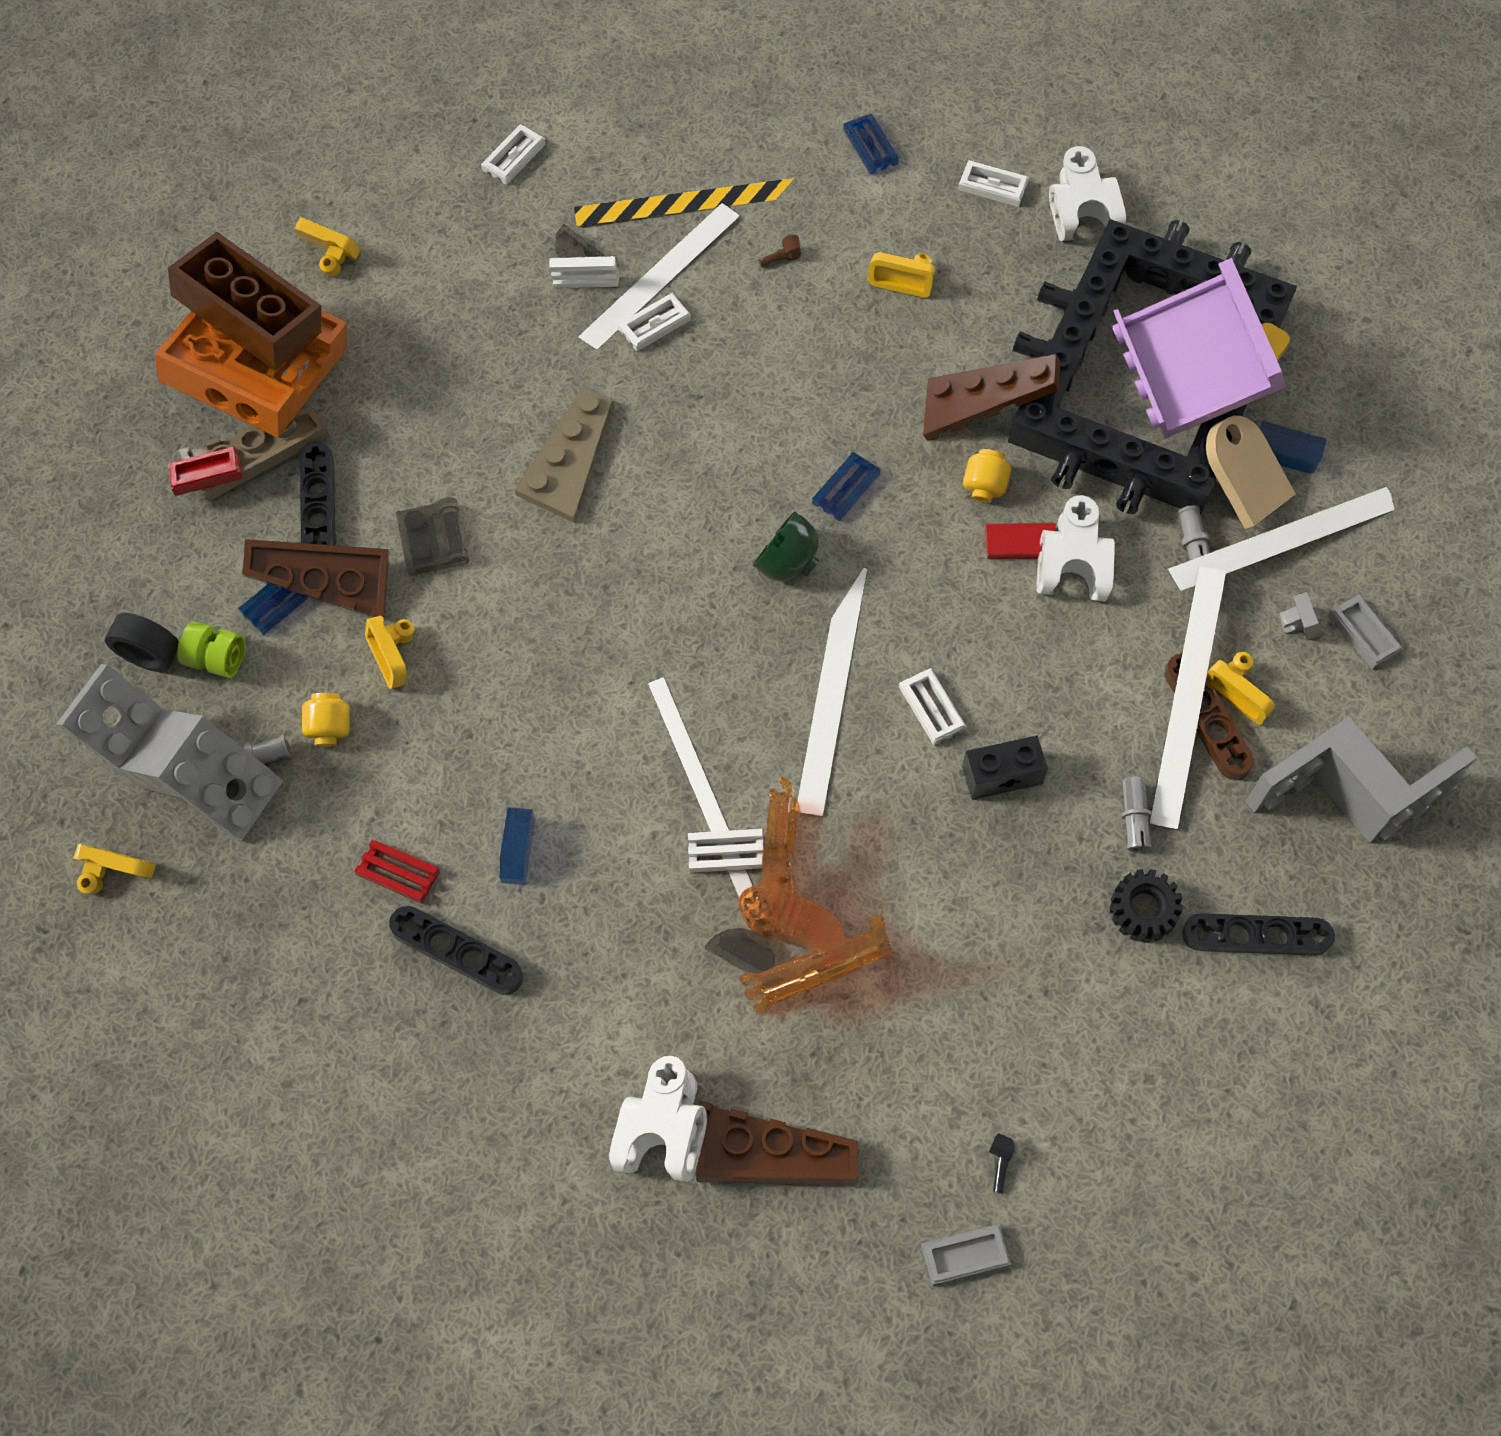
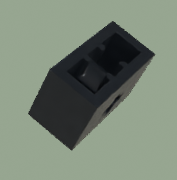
(1004, 767)

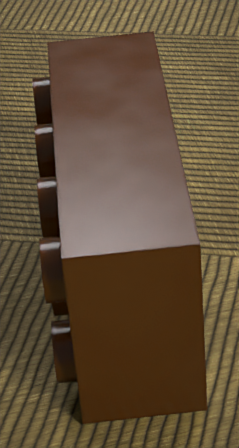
(245, 300)

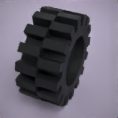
(1158, 888)

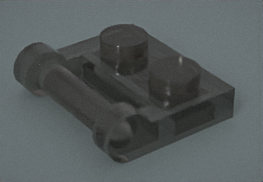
(421, 541)

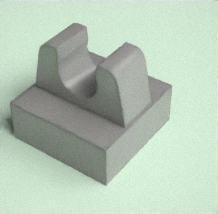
(1301, 618)

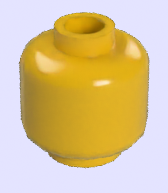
(987, 475)
(325, 719)

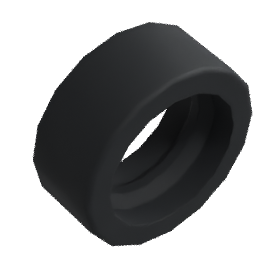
(142, 642)

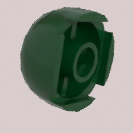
(790, 550)

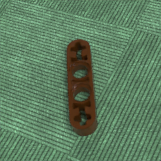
(1216, 714)

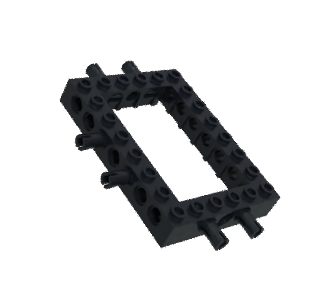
(1101, 449)

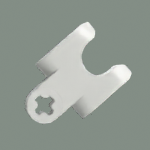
(1083, 194)
(1077, 550)
(661, 1118)

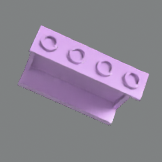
(1199, 353)

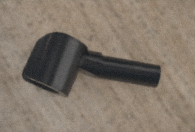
(1003, 1148)

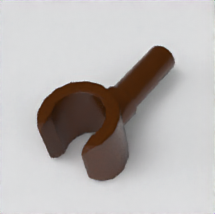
(790, 251)

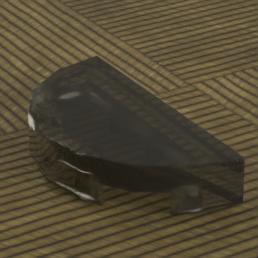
(571, 245)
(743, 950)

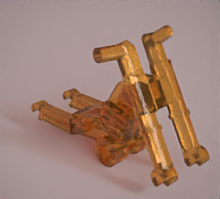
(799, 919)

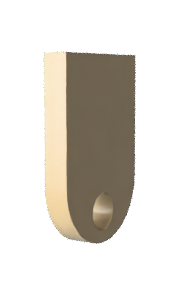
(1247, 469)

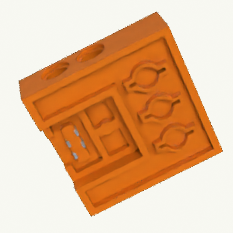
(231, 379)

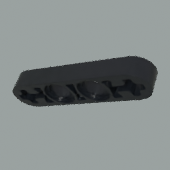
(323, 502)
(1257, 930)
(453, 954)

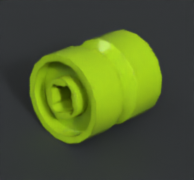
(207, 648)

